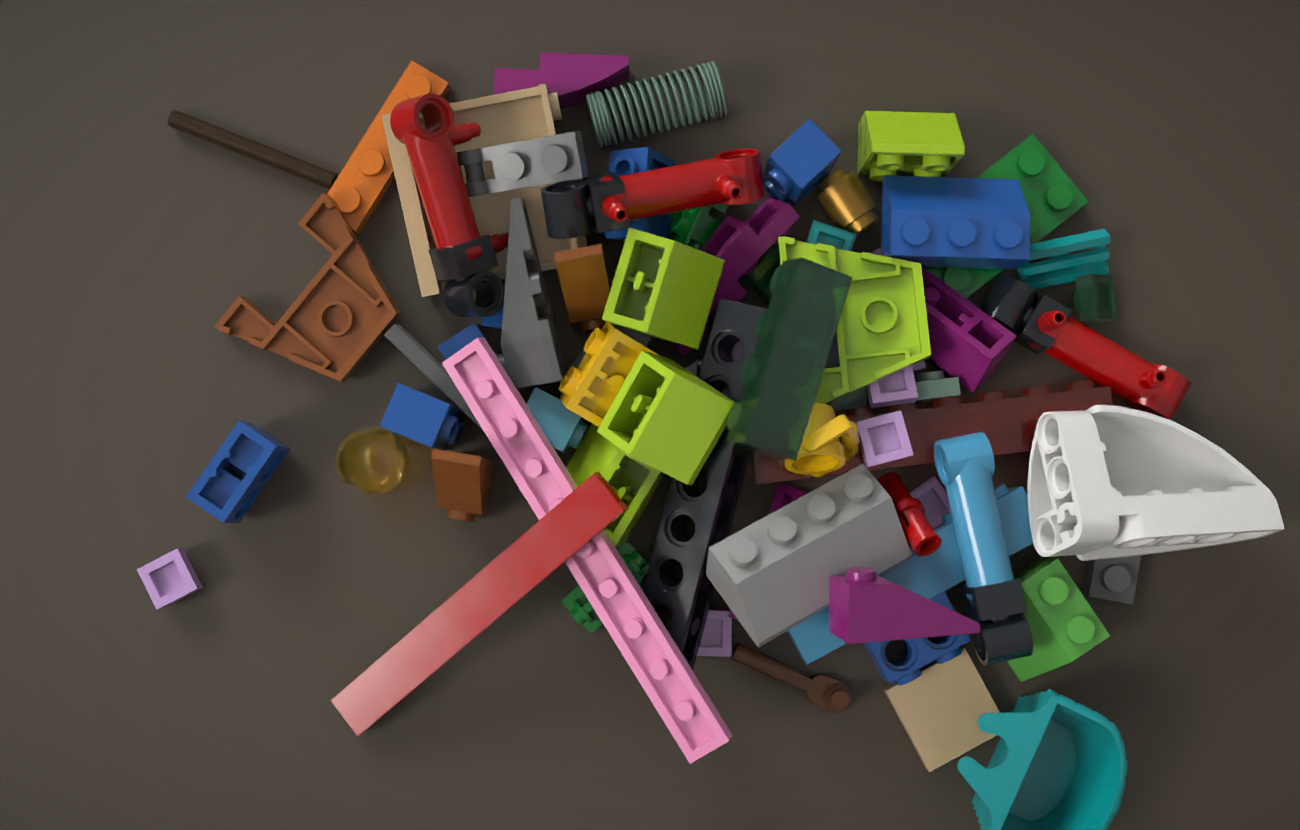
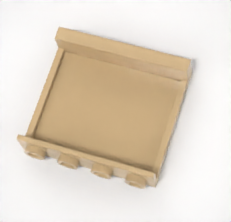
(502, 120)

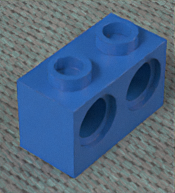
(800, 164)
(423, 418)
(238, 472)
(917, 652)

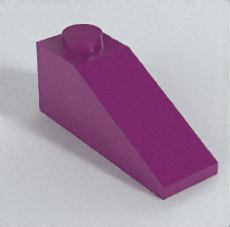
(962, 336)
(876, 609)

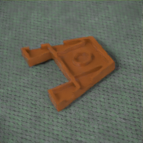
(336, 314)

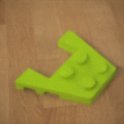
(881, 320)

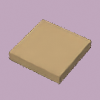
(943, 710)

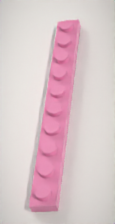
(598, 564)

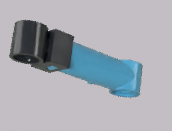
(990, 590)

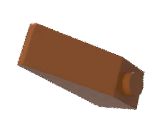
(584, 286)
(462, 483)

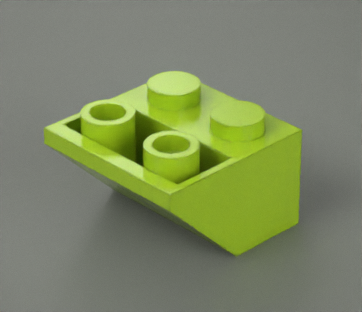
(908, 144)
(663, 289)
(666, 417)
(627, 476)

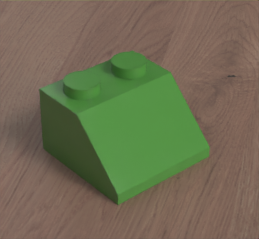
(1058, 618)

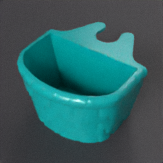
(1050, 768)

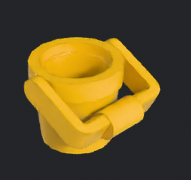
(821, 445)

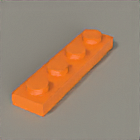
(370, 166)

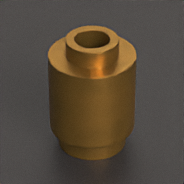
(847, 202)

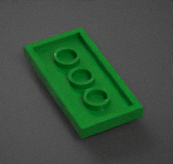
(1048, 196)

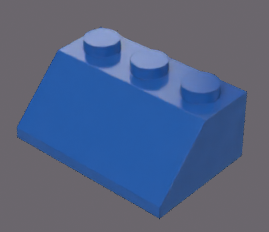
(955, 222)

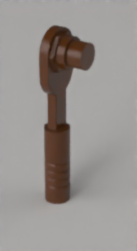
(820, 689)

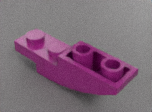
(741, 247)

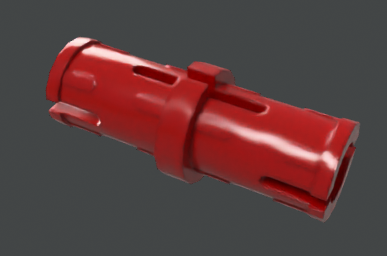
(911, 516)

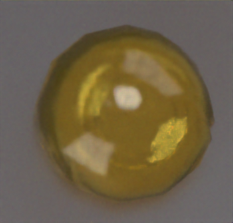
(373, 460)

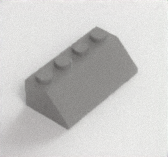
(782, 564)

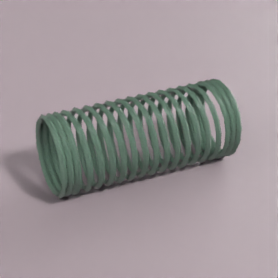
(601, 115)

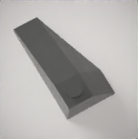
(529, 331)

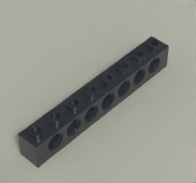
(713, 509)

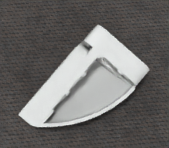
(1137, 486)

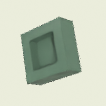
(935, 386)

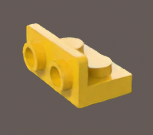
(601, 373)

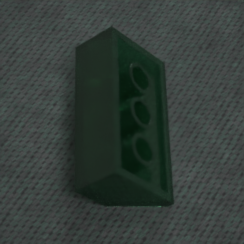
(788, 359)

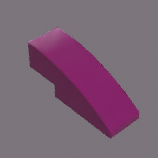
(567, 74)

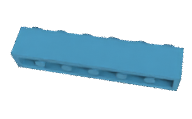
(926, 574)

